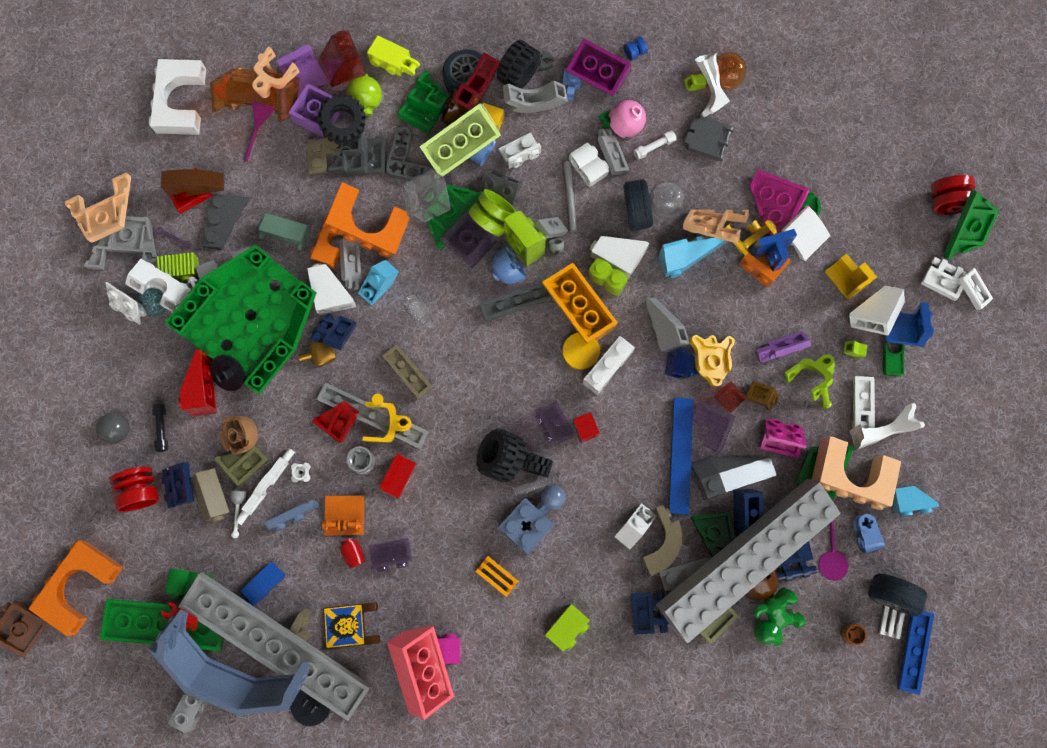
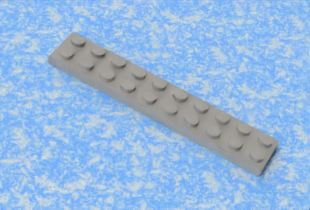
(273, 645)

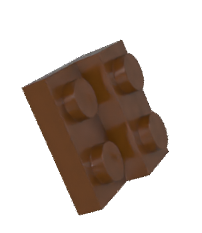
(20, 628)

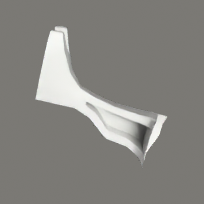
(709, 68)
(903, 423)

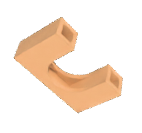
(830, 472)

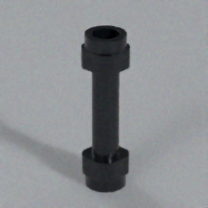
(161, 444)

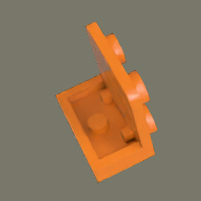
(760, 270)

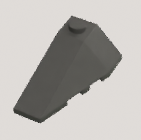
(727, 474)

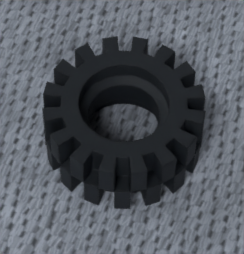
(537, 464)

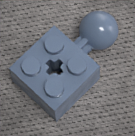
(551, 498)

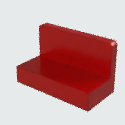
(397, 476)

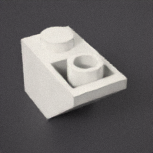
(635, 526)

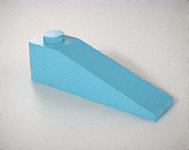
(681, 254)

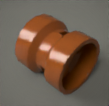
(858, 634)

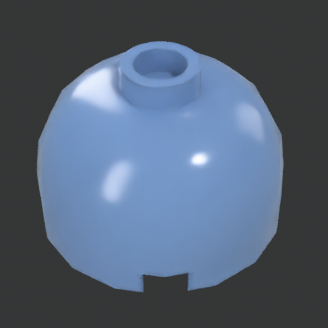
(507, 267)

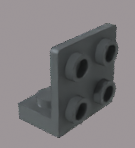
(500, 184)

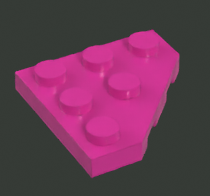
(777, 198)

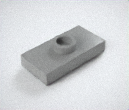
(551, 227)

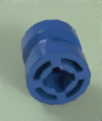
(635, 48)

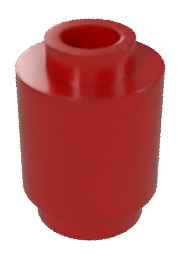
(352, 552)

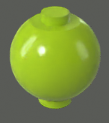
(366, 91)

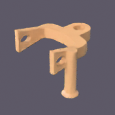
(264, 82)

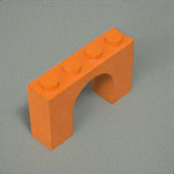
(340, 222)
(51, 602)

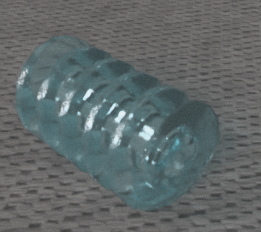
(151, 302)

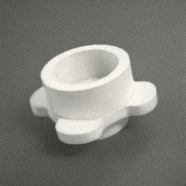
(296, 468)

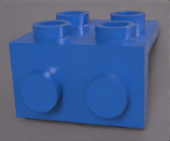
(912, 328)

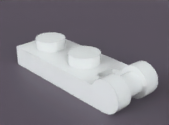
(863, 402)

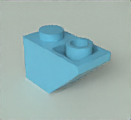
(378, 281)
(912, 499)

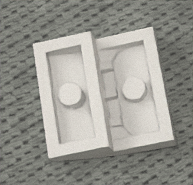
(810, 233)

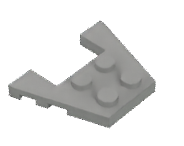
(133, 238)

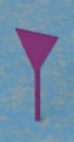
(261, 113)

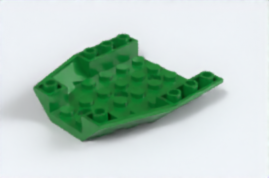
(218, 310)

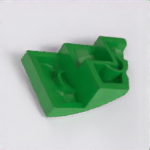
(424, 103)

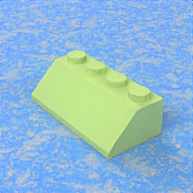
(461, 140)

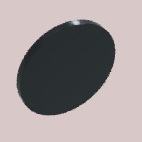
(227, 373)
(308, 710)

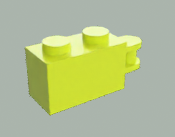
(391, 57)

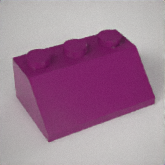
(599, 67)

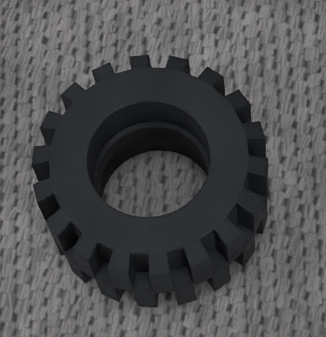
(518, 64)
(336, 104)
(501, 455)

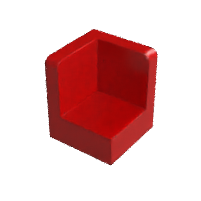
(586, 427)

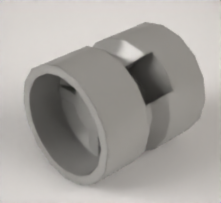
(361, 460)

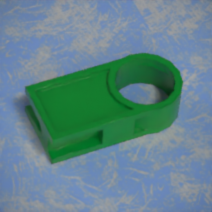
(893, 363)

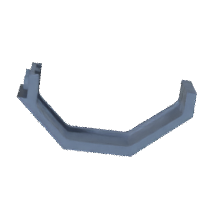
(220, 683)

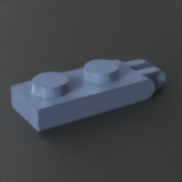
(295, 515)

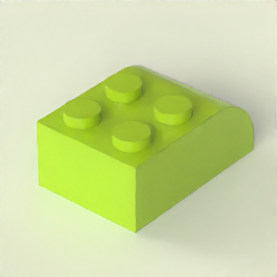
(523, 237)

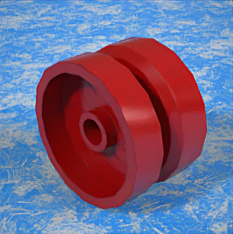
(951, 193)

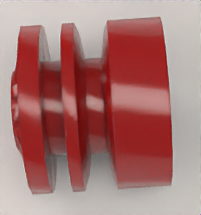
(134, 489)

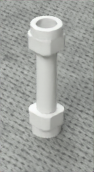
(641, 152)

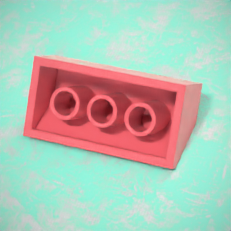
(420, 671)

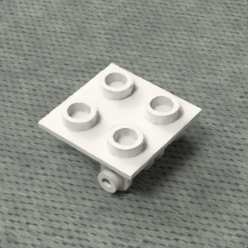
(125, 304)

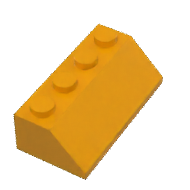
(580, 304)

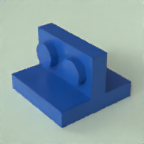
(775, 248)

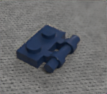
(339, 331)
(177, 485)
(800, 557)
(642, 613)

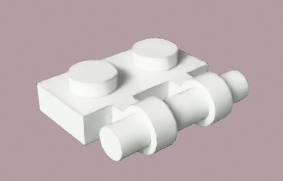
(942, 282)

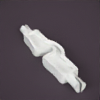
(260, 491)

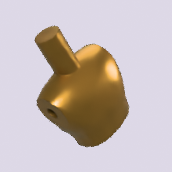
(319, 353)

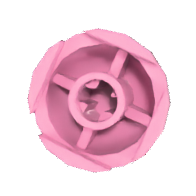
(627, 118)

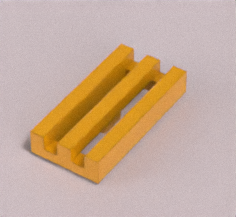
(484, 565)

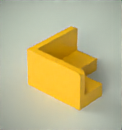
(849, 277)

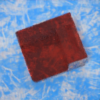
(730, 397)

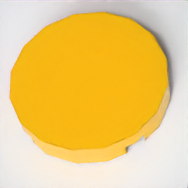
(579, 354)

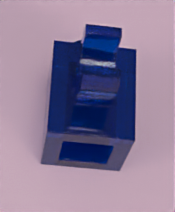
(680, 364)

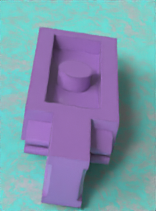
(783, 346)

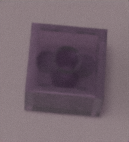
(468, 240)

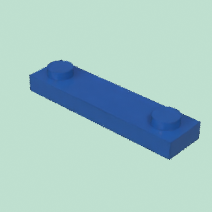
(915, 652)

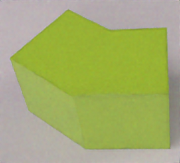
(695, 82)
(855, 349)

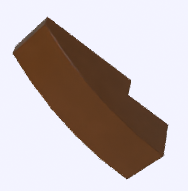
(191, 181)

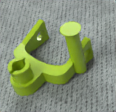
(825, 368)

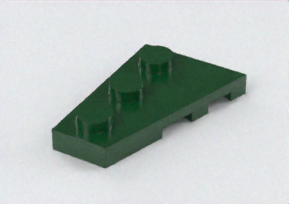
(715, 530)

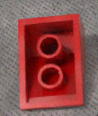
(198, 389)

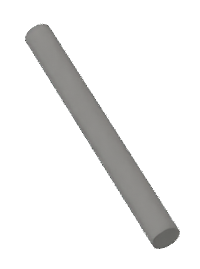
(570, 196)

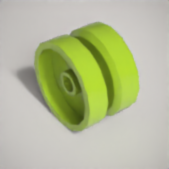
(491, 212)

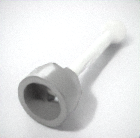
(237, 498)

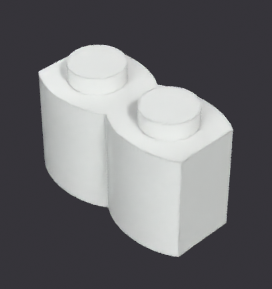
(588, 164)

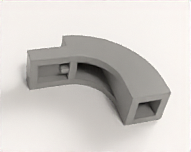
(535, 100)

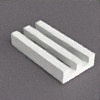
(973, 291)
(897, 635)

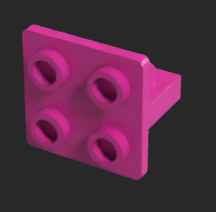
(783, 438)

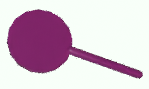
(832, 563)

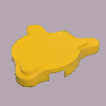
(712, 358)

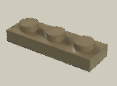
(407, 372)

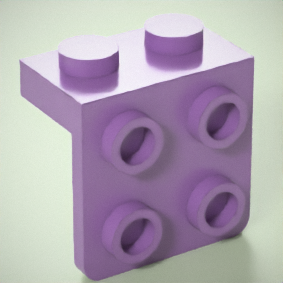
(308, 66)

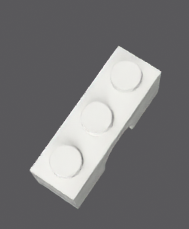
(145, 276)
(608, 365)

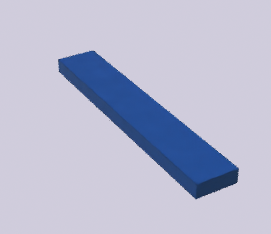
(681, 456)

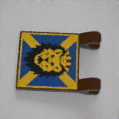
(346, 626)

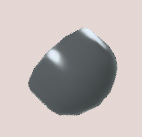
(112, 428)

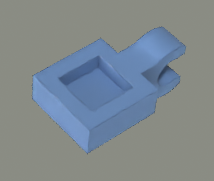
(571, 83)

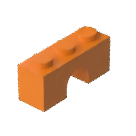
(324, 251)

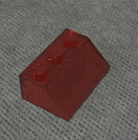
(341, 59)

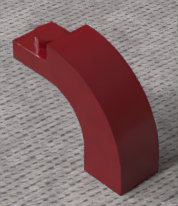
(474, 89)

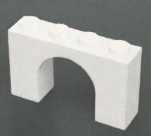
(170, 75)

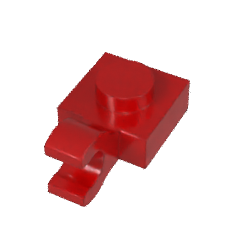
(192, 621)

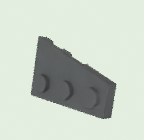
(221, 217)

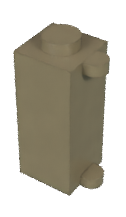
(209, 496)

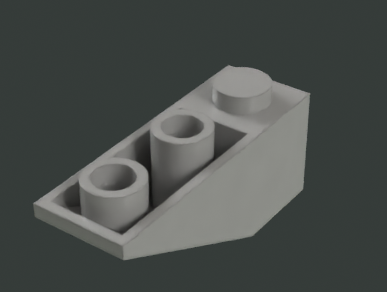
(669, 330)

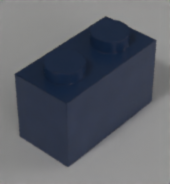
(747, 508)

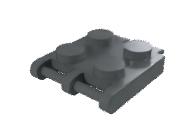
(706, 137)

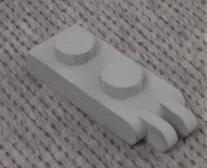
(612, 152)
(350, 264)

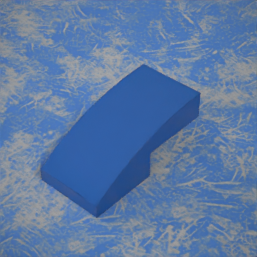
(262, 584)

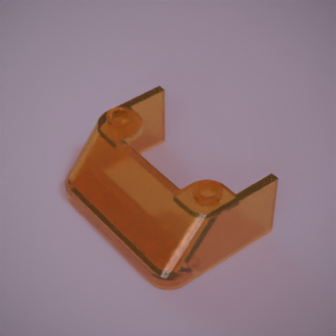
(236, 89)

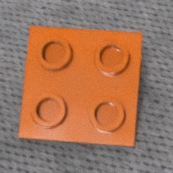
(344, 515)

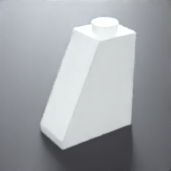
(619, 253)
(330, 293)
(879, 311)

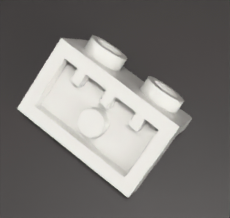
(520, 150)

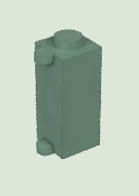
(284, 230)

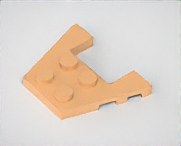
(105, 216)
(711, 223)

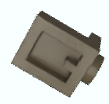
(301, 623)

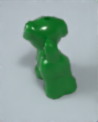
(770, 630)

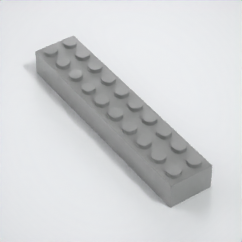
(748, 559)

